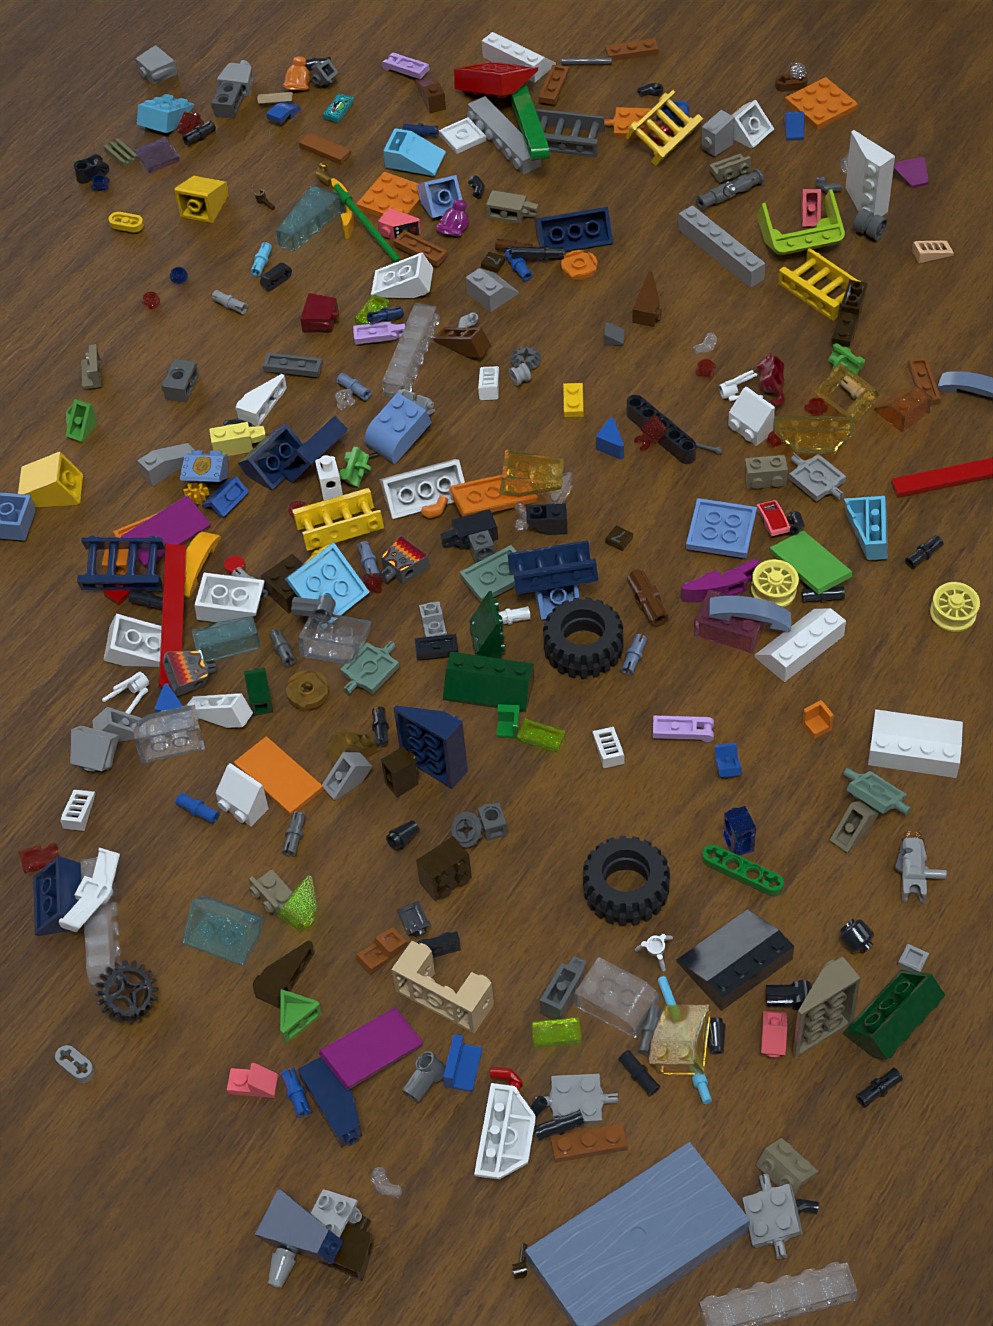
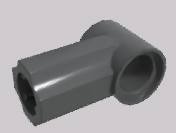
(320, 609)
(428, 1071)

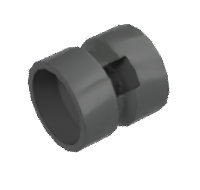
(869, 224)

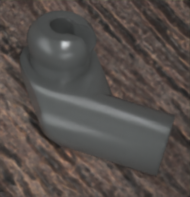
(821, 184)

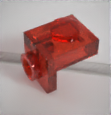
(188, 122)

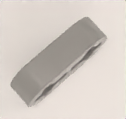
(71, 1067)

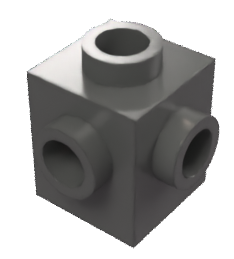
(323, 73)

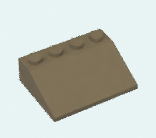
(827, 1006)

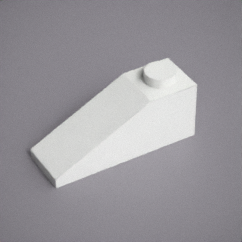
(260, 401)
(223, 710)

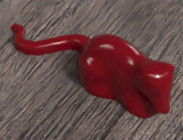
(772, 378)

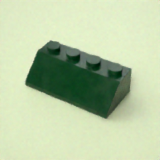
(487, 681)
(895, 1013)

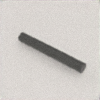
(586, 61)

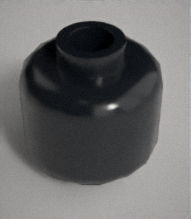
(856, 936)

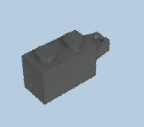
(560, 992)

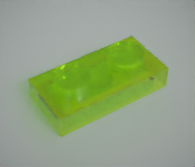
(374, 304)
(541, 735)
(556, 1032)

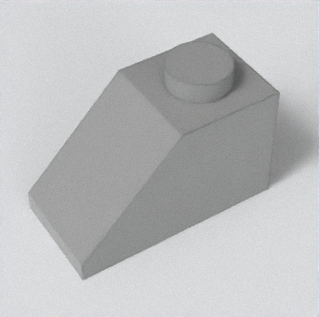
(116, 722)
(346, 774)

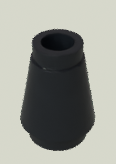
(402, 835)
(716, 1035)

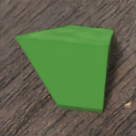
(80, 420)
(296, 1014)

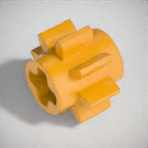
(196, 491)

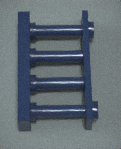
(552, 567)
(130, 580)

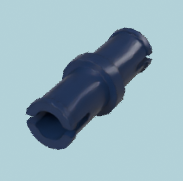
(421, 129)
(385, 315)

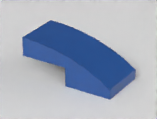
(282, 111)

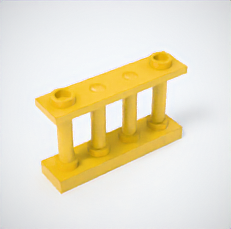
(669, 142)
(807, 292)
(333, 509)

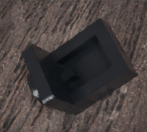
(413, 919)

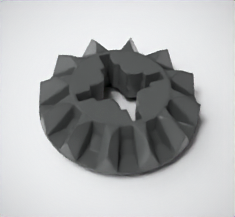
(532, 360)
(461, 822)

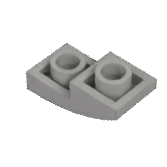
(432, 619)

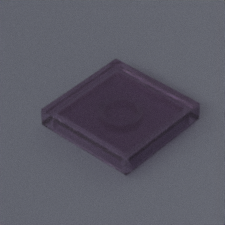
(157, 154)

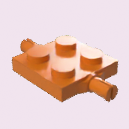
(625, 117)

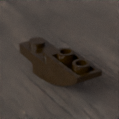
(849, 313)

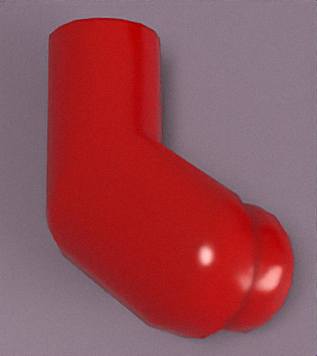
(508, 1075)

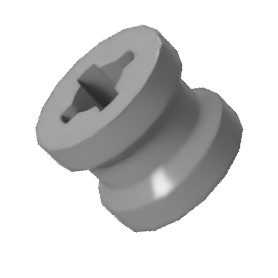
(520, 374)

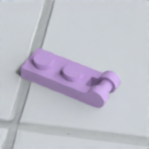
(405, 65)
(683, 727)

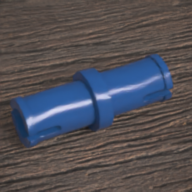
(519, 266)
(197, 808)
(295, 1092)

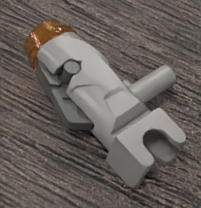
(912, 866)

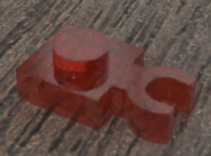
(652, 432)
(36, 858)

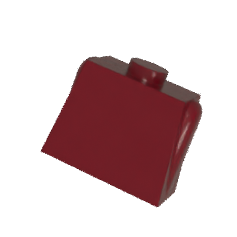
(319, 313)

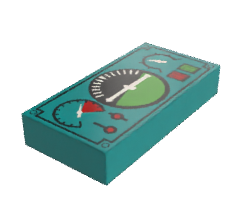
(338, 108)

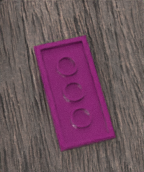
(174, 524)
(370, 1048)

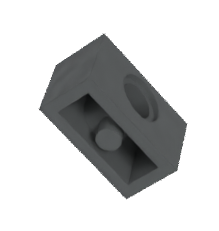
(180, 380)

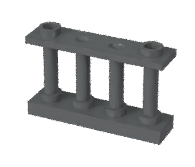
(571, 144)

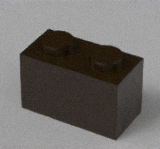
(400, 771)

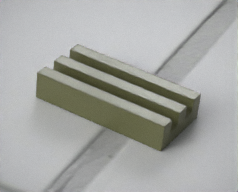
(123, 151)

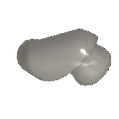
(468, 320)

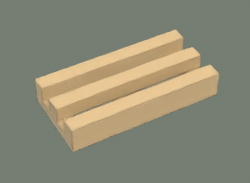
(275, 97)

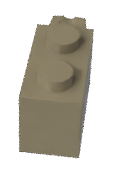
(510, 207)

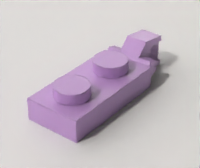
(377, 332)

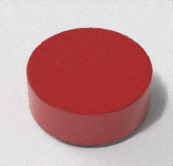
(232, 563)

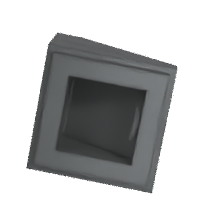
(613, 335)

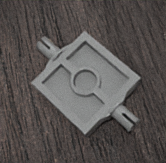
(817, 477)
(579, 1092)
(772, 1216)

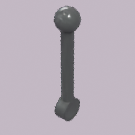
(717, 450)

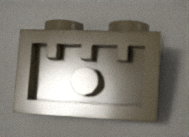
(91, 369)
(271, 891)

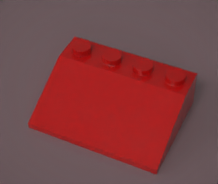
(492, 78)

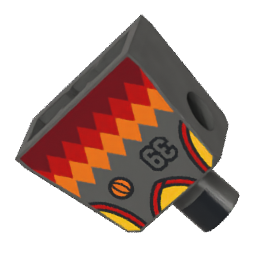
(403, 561)
(187, 670)

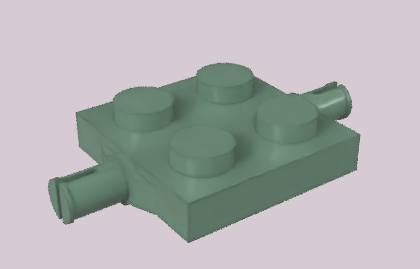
(370, 668)
(876, 792)

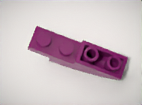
(730, 583)

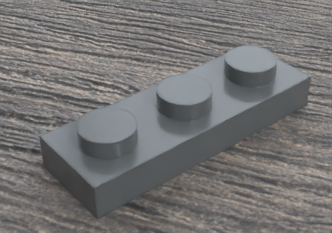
(293, 364)

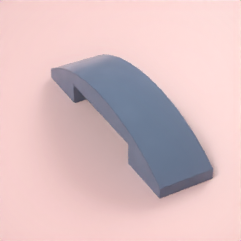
(966, 381)
(750, 608)

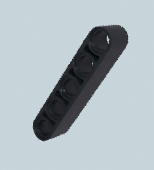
(674, 440)

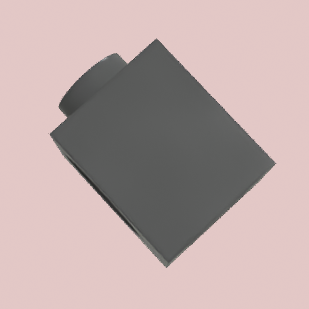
(481, 546)
(495, 828)

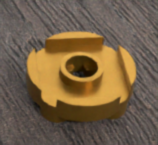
(307, 700)

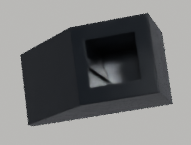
(548, 518)

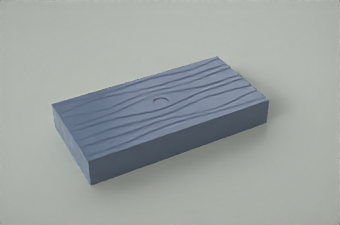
(637, 1240)

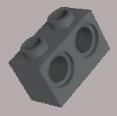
(227, 99)

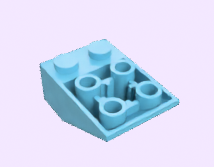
(162, 113)
(412, 153)

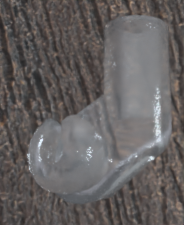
(708, 344)
(521, 523)
(383, 1185)

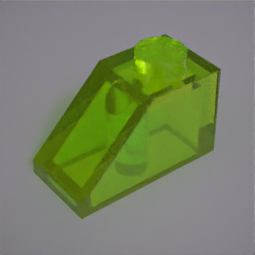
(300, 905)

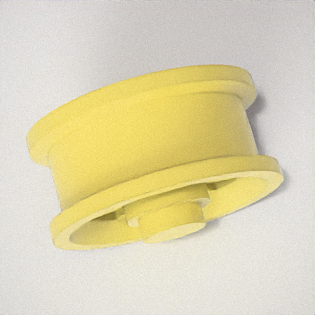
(775, 582)
(954, 606)

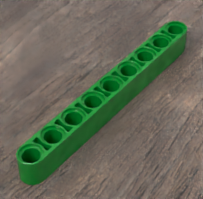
(529, 124)

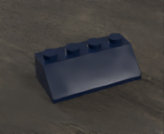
(575, 229)

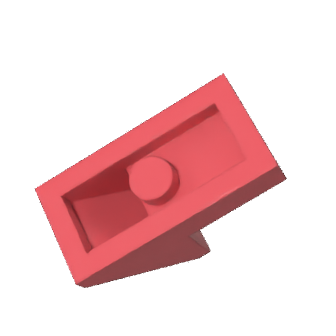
(253, 1082)

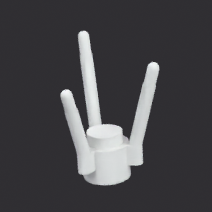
(730, 388)
(136, 683)
(655, 946)

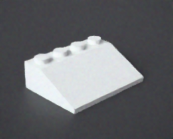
(869, 175)
(916, 743)

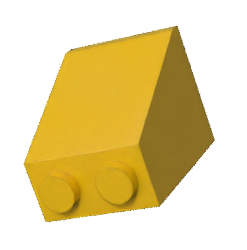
(201, 198)
(51, 481)

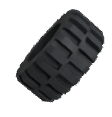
(583, 616)
(628, 905)

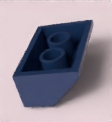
(269, 455)
(54, 894)

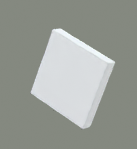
(462, 135)

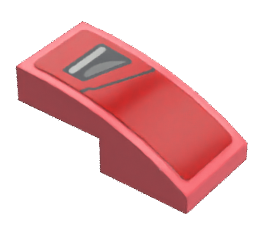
(773, 517)

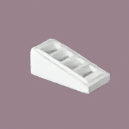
(489, 385)
(611, 759)
(79, 823)

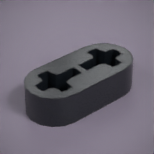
(276, 276)

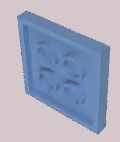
(721, 528)

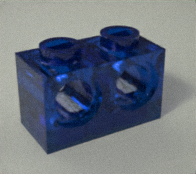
(739, 831)

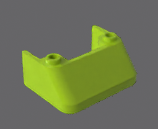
(827, 231)

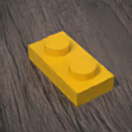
(573, 399)

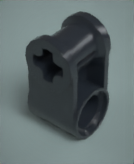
(89, 167)

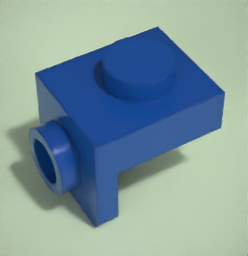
(727, 760)

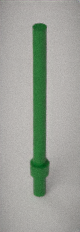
(347, 200)

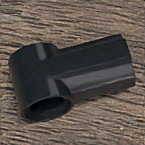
(788, 995)

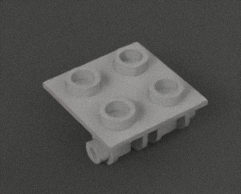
(335, 1211)

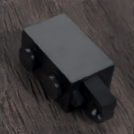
(467, 526)

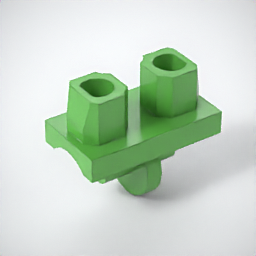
(844, 356)
(356, 467)

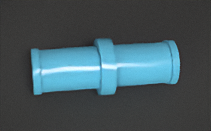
(261, 259)

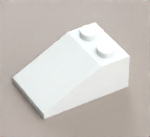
(404, 278)
(227, 597)
(133, 642)

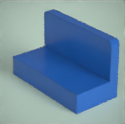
(226, 496)
(462, 1065)

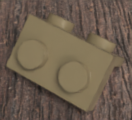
(730, 167)
(766, 472)
(786, 1165)

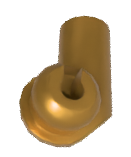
(322, 174)

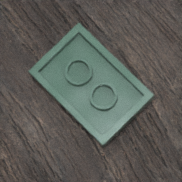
(489, 575)

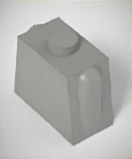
(156, 65)
(718, 133)
(92, 748)

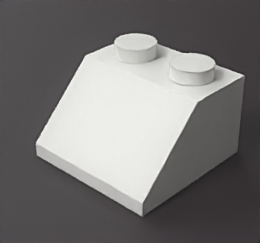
(751, 124)
(752, 416)
(241, 796)

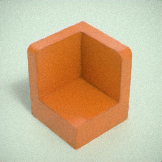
(817, 719)

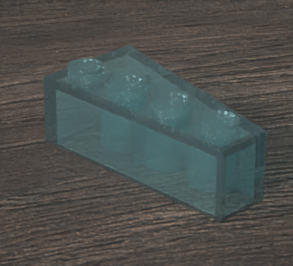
(308, 217)

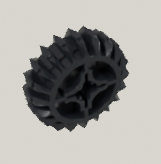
(123, 981)

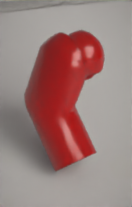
(665, 129)

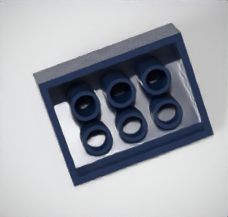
(435, 741)

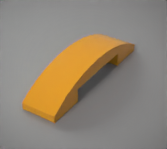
(346, 218)
(195, 558)

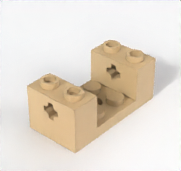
(414, 980)

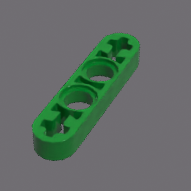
(744, 867)

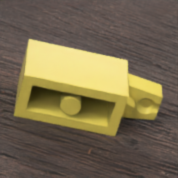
(236, 438)

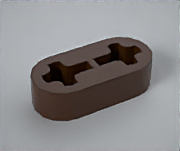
(788, 83)

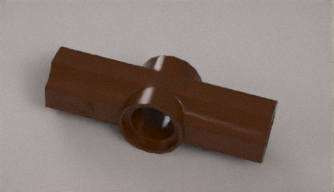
(647, 597)

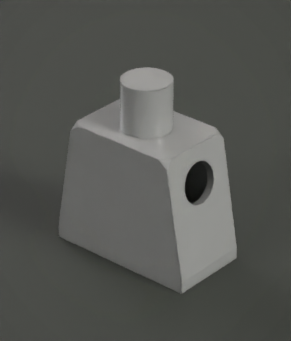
(238, 73)

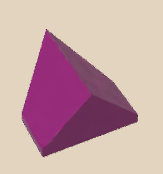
(913, 171)

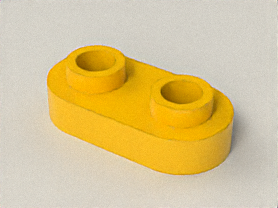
(126, 222)

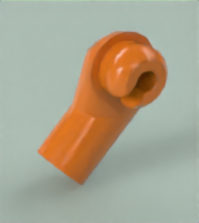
(435, 510)

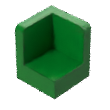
(508, 721)

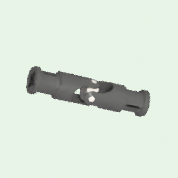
(739, 185)

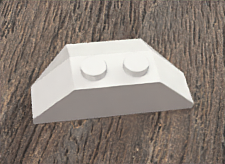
(505, 1133)

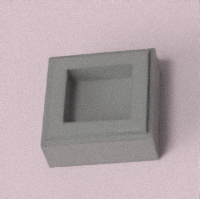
(913, 959)

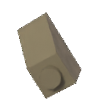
(854, 825)

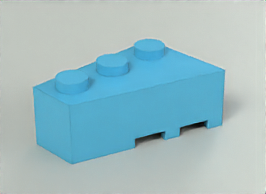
(869, 523)

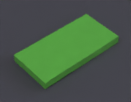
(812, 562)

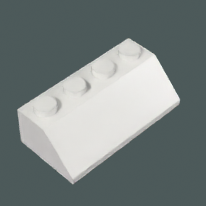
(502, 50)
(420, 487)
(803, 643)

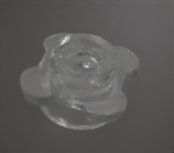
(797, 70)
(340, 395)

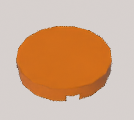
(579, 265)

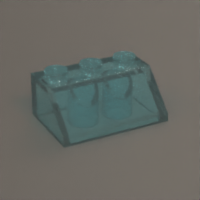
(226, 638)
(222, 929)

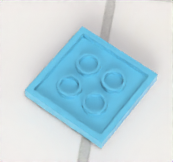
(328, 575)

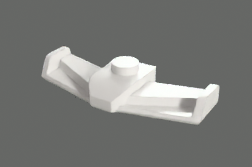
(92, 891)

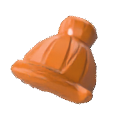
(297, 75)

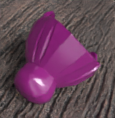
(454, 219)

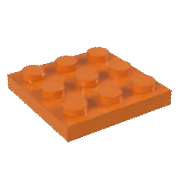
(821, 103)
(392, 193)

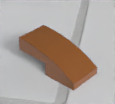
(382, 951)

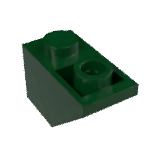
(258, 691)

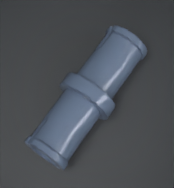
(355, 385)
(367, 560)
(634, 654)

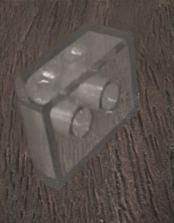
(335, 640)
(168, 734)
(616, 997)

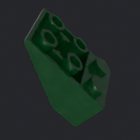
(487, 628)

